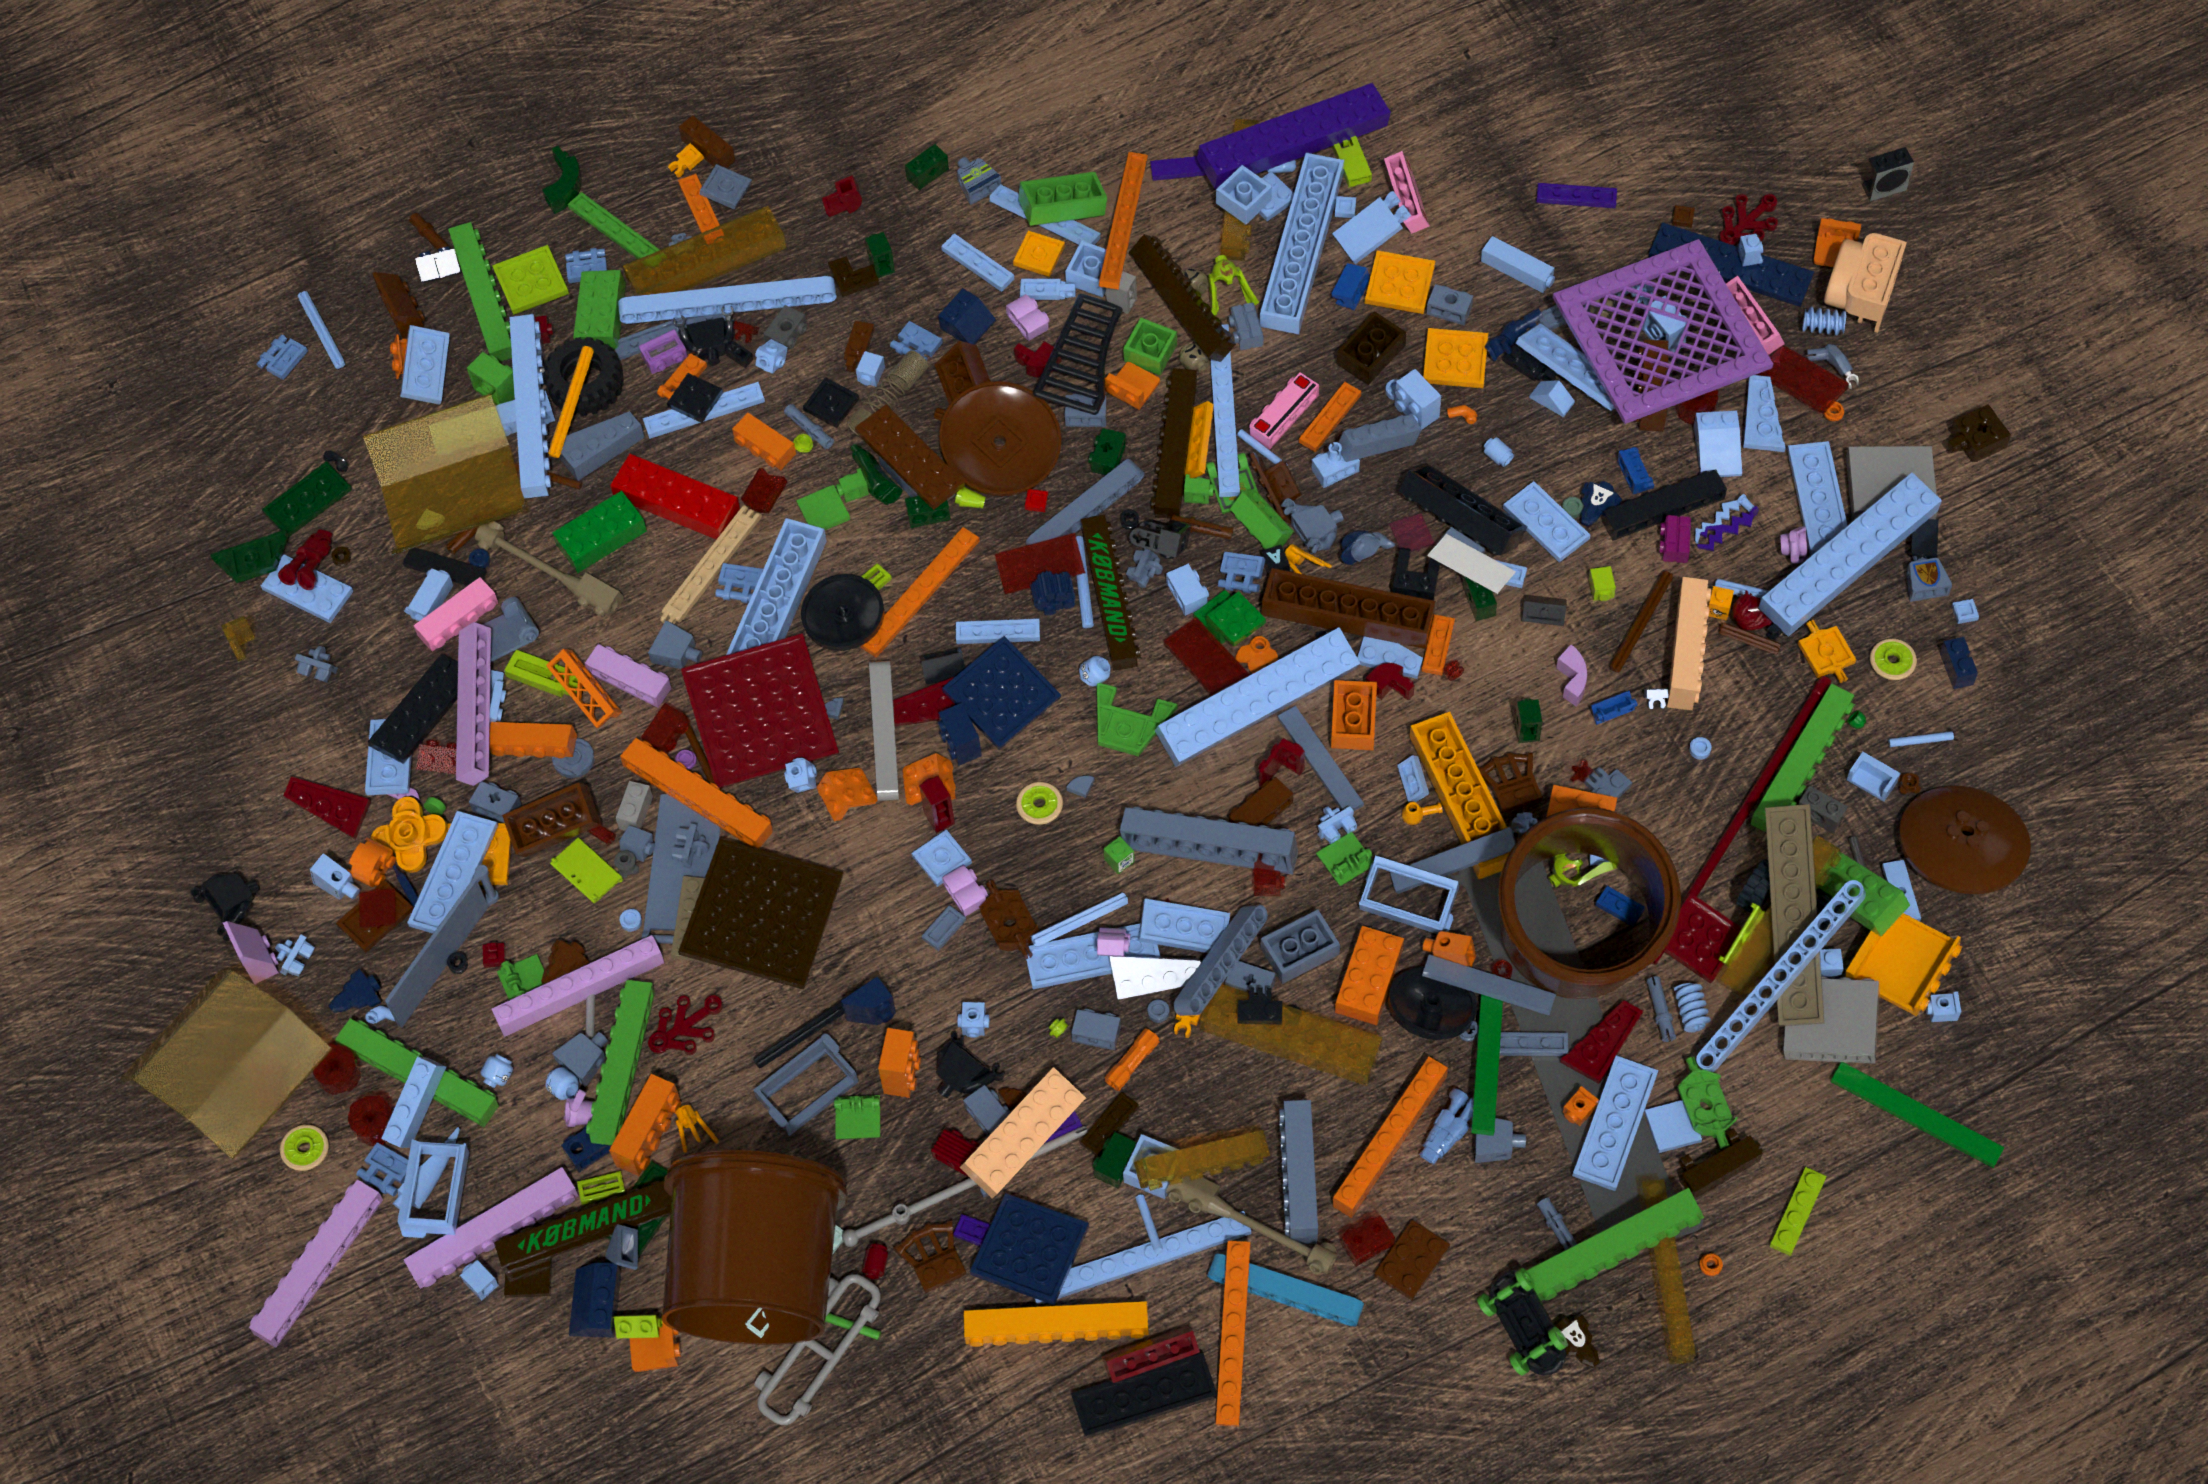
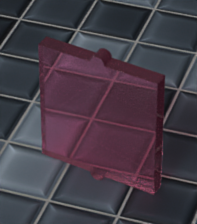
(1412, 533)

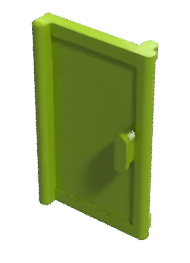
(591, 872)
(1744, 934)

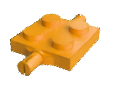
(1826, 651)

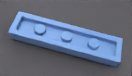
(977, 262)
(992, 631)

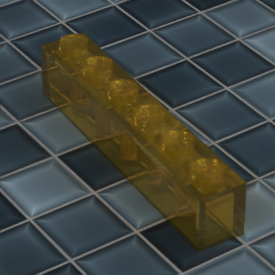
(1202, 1159)

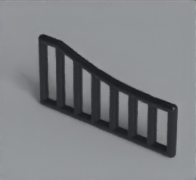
(1102, 349)

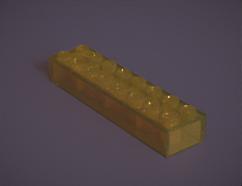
(707, 255)
(1300, 1038)

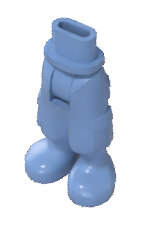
(1447, 1127)

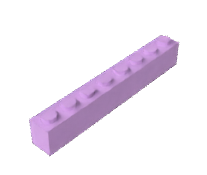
(473, 704)
(578, 985)
(480, 1233)
(315, 1263)

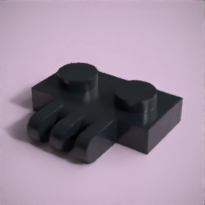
(1260, 1009)

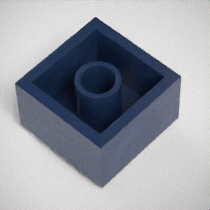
(959, 734)

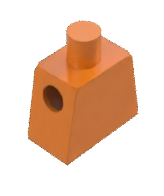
(1452, 947)

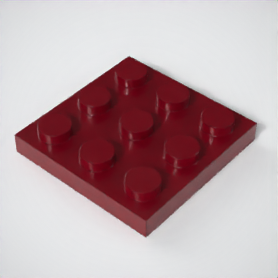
(1701, 938)

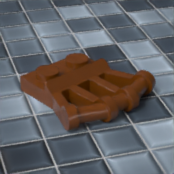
(1516, 792)
(937, 1269)

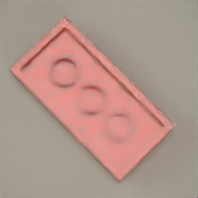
(1805, 379)
(1022, 565)
(1205, 657)

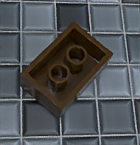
(1371, 348)

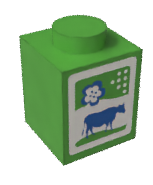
(1119, 855)

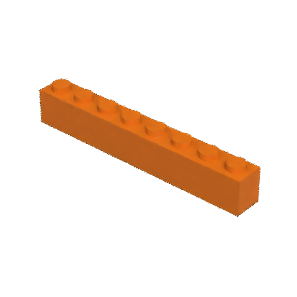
(696, 793)
(1390, 1137)

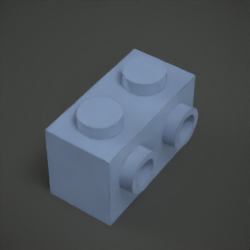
(1078, 418)

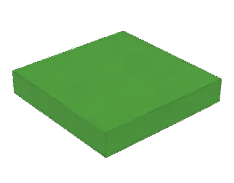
(823, 508)

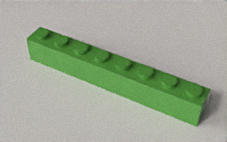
(481, 290)
(1806, 753)
(398, 1062)
(621, 1062)
(1615, 1244)

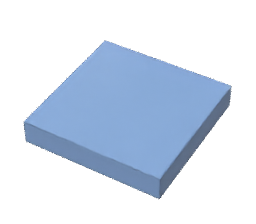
(941, 857)
(1671, 1126)

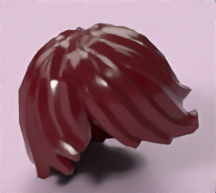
(1748, 614)

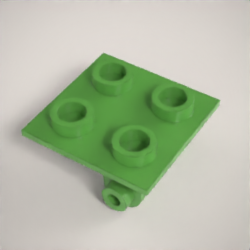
(1346, 858)
(521, 976)
(857, 1117)

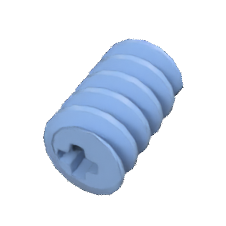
(1824, 321)
(1692, 1007)

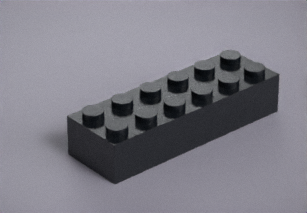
(1463, 509)

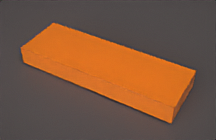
(1438, 645)

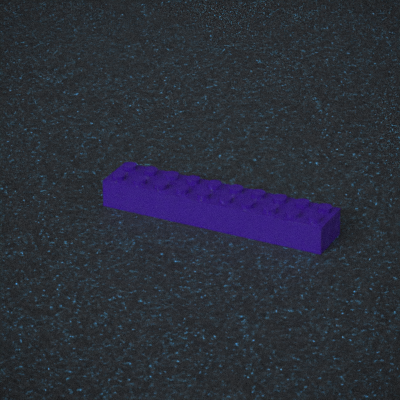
(1295, 134)

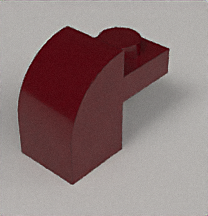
(846, 197)
(1033, 360)
(1390, 677)

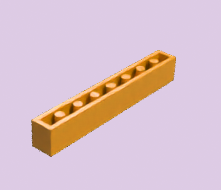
(1056, 1323)

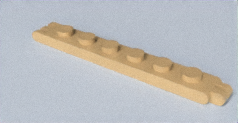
(710, 565)

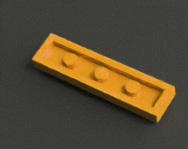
(1199, 439)

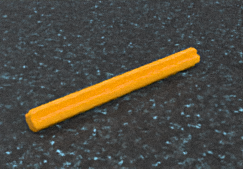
(570, 402)

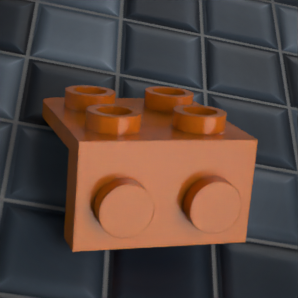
(1830, 238)
(1132, 385)
(928, 767)
(845, 790)
(655, 1352)

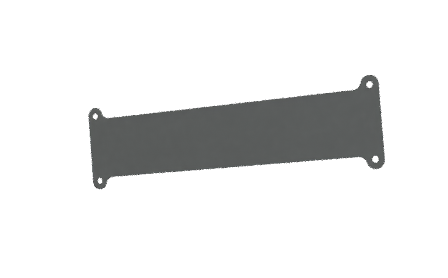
(1549, 932)

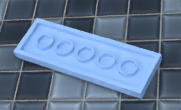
(1564, 361)
(1817, 492)
(452, 870)
(1077, 958)
(1615, 1123)

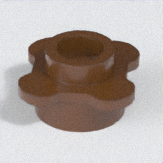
(1909, 778)

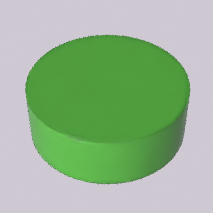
(434, 806)

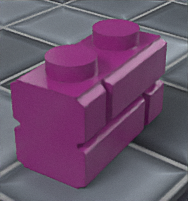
(1676, 539)

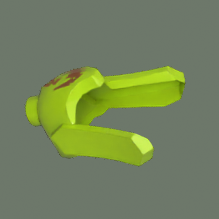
(1226, 271)
(1562, 864)

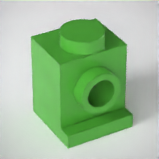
(852, 486)
(1197, 490)

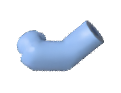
(1287, 167)
(378, 1014)

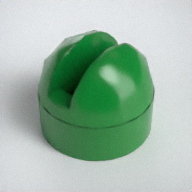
(1857, 720)

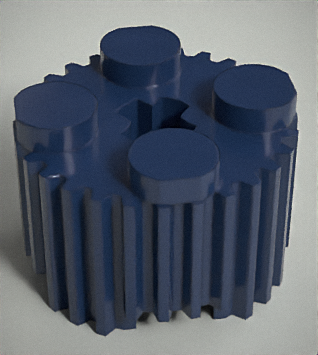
(1053, 592)

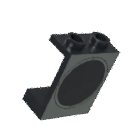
(1891, 174)

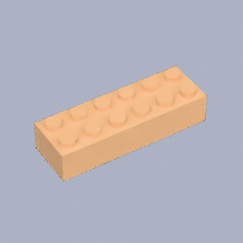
(1689, 643)
(1022, 1132)

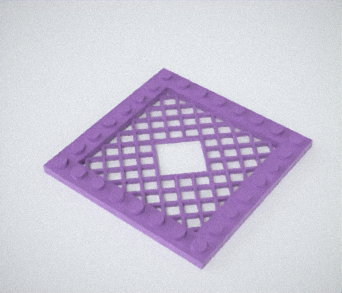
(1693, 254)

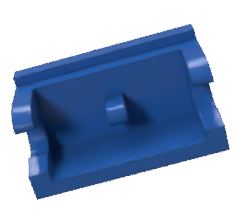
(1351, 286)
(1634, 471)

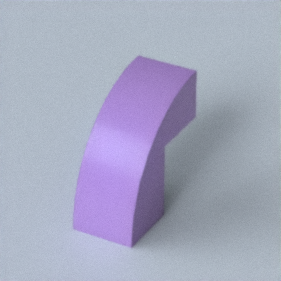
(1573, 666)

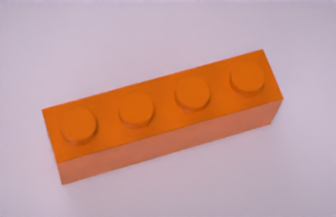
(532, 739)

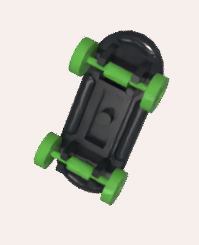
(1525, 1319)

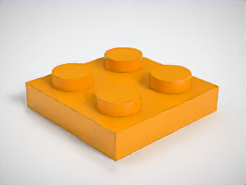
(1039, 253)

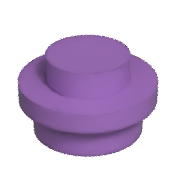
(687, 758)

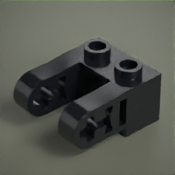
(1168, 541)
(1415, 583)

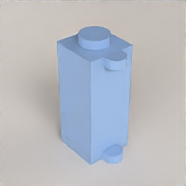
(430, 594)

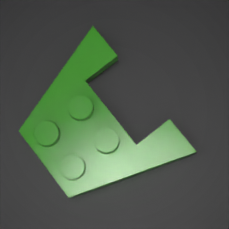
(1127, 729)

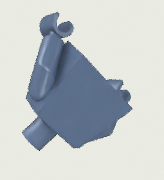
(1313, 524)

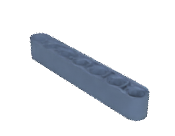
(1090, 503)
(1220, 960)

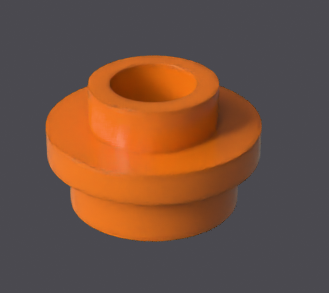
(1836, 407)
(1711, 1258)

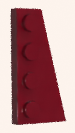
(921, 705)
(331, 805)
(1598, 1050)

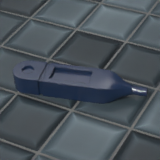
(406, 886)

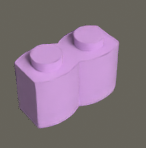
(1027, 317)
(965, 890)
(1113, 942)

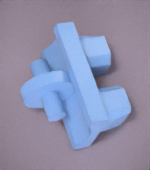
(1335, 820)
(291, 965)

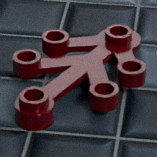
(1749, 221)
(682, 1026)

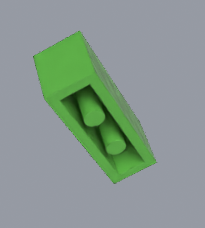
(1261, 519)

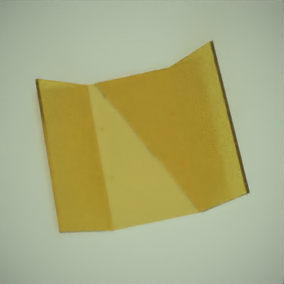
(445, 473)
(229, 1060)

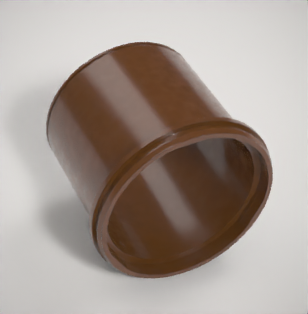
(1611, 838)
(747, 1238)

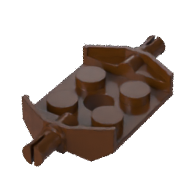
(1005, 906)

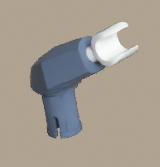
(1836, 358)

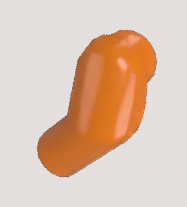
(1464, 411)

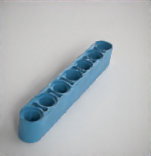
(1294, 1292)

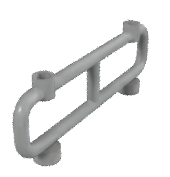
(767, 1382)

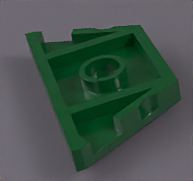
(252, 557)

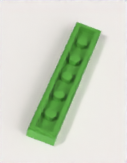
(611, 226)

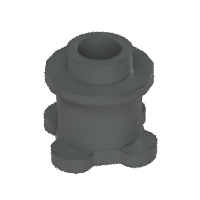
(626, 864)

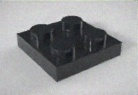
(695, 397)
(831, 402)

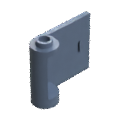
(511, 629)

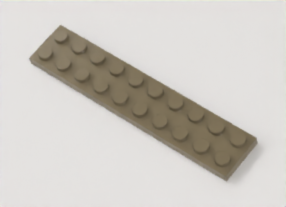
(1794, 909)

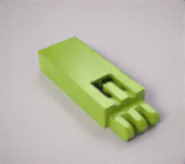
(1355, 165)
(534, 672)

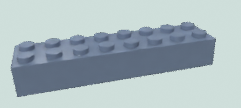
(1208, 839)

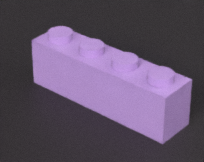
(628, 675)

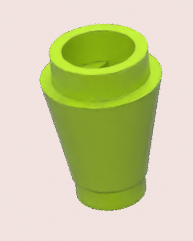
(969, 498)

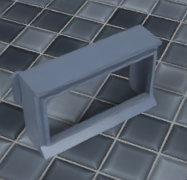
(796, 1066)

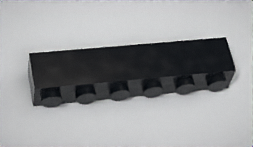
(1670, 500)

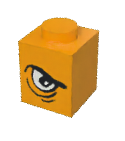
(1720, 602)

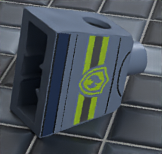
(977, 179)

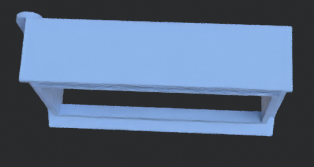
(1404, 916)
(419, 1227)

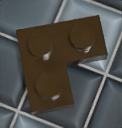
(849, 280)

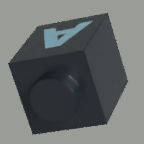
(1275, 558)

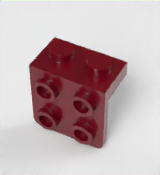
(1286, 754)

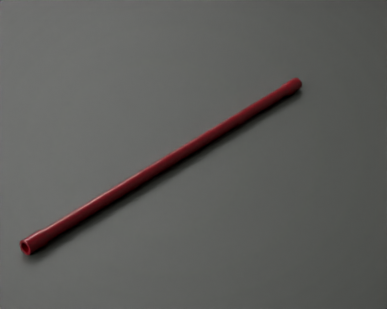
(1816, 694)

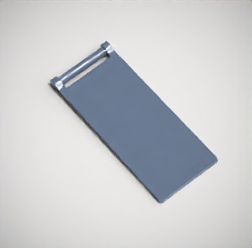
(668, 873)
(443, 942)

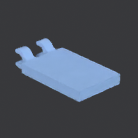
(1371, 227)

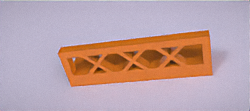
(590, 684)

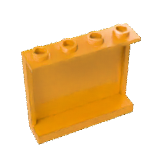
(1905, 962)

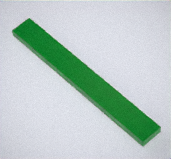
(1487, 1066)
(1917, 1114)

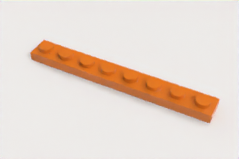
(922, 590)
(1233, 1333)

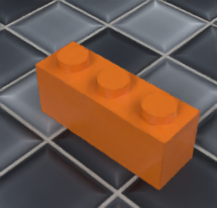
(763, 441)

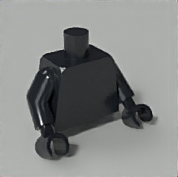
(708, 337)
(227, 897)
(962, 1069)

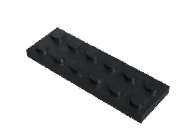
(418, 711)
(1144, 1395)

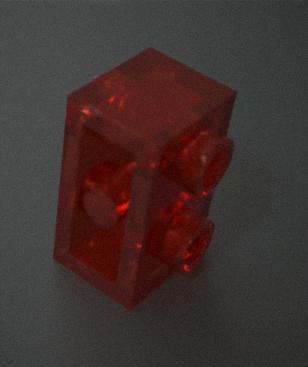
(1367, 1240)

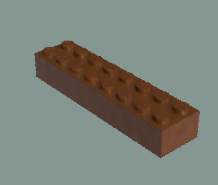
(1348, 607)

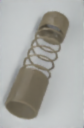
(903, 376)

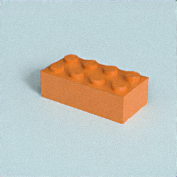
(1369, 975)
(645, 1125)

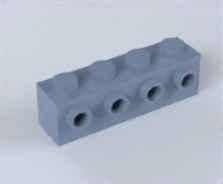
(1379, 437)

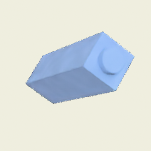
(1518, 264)

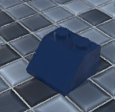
(966, 317)
(869, 1004)

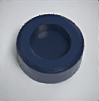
(479, 558)

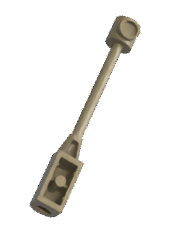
(587, 590)
(1203, 1196)

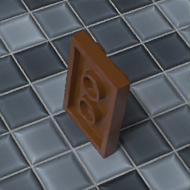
(369, 937)
(1412, 1260)

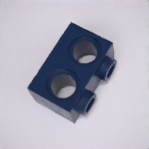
(591, 1151)

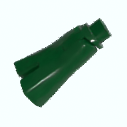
(877, 481)

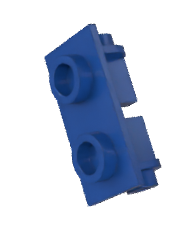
(1613, 707)

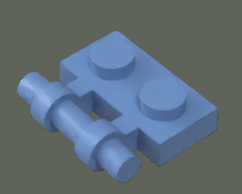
(594, 264)
(918, 338)
(285, 360)
(1241, 565)
(739, 577)
(388, 1163)

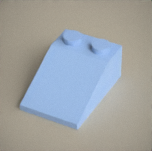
(1718, 442)

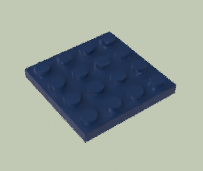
(1002, 692)
(1029, 1249)

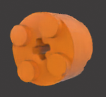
(371, 862)

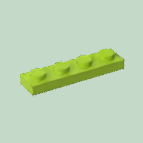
(1798, 1211)

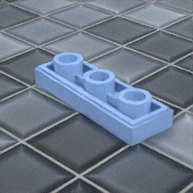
(1897, 875)

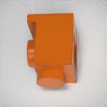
(1579, 1115)

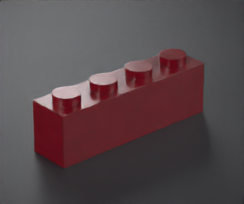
(1150, 1354)

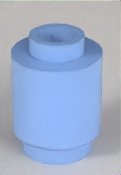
(1498, 451)

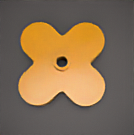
(411, 833)

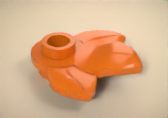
(1257, 658)

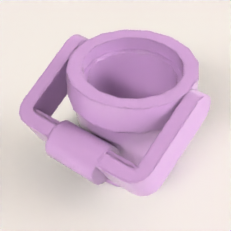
(1795, 545)
(577, 1110)

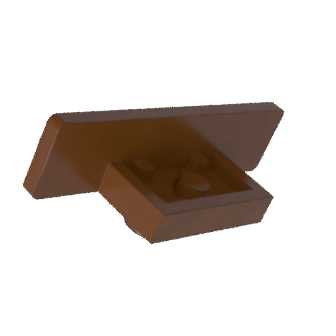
(1278, 483)

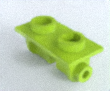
(637, 1326)

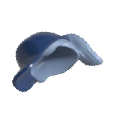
(1362, 544)

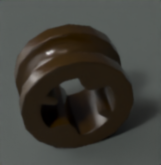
(335, 556)

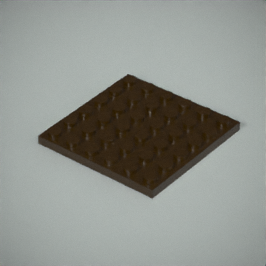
(761, 913)

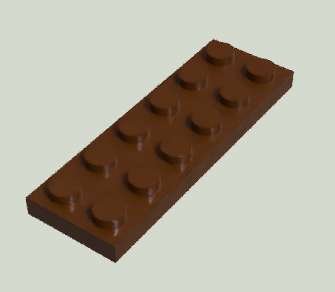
(909, 456)

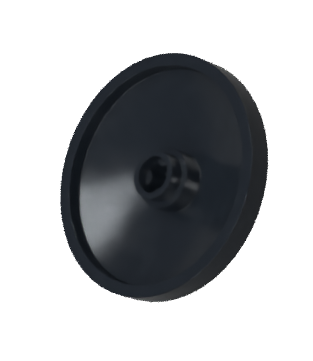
(842, 612)
(1431, 1006)

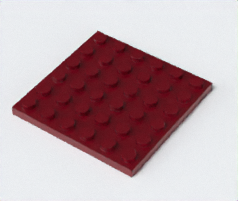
(759, 711)

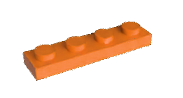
(698, 204)
(1330, 417)

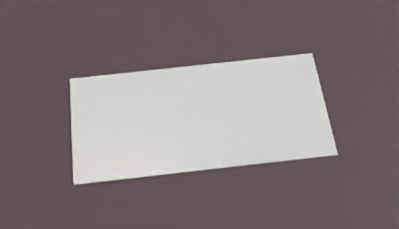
(1471, 563)

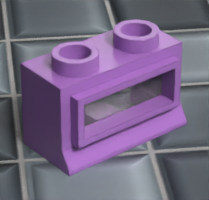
(663, 351)

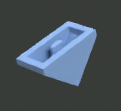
(1553, 396)

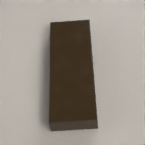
(1111, 1121)

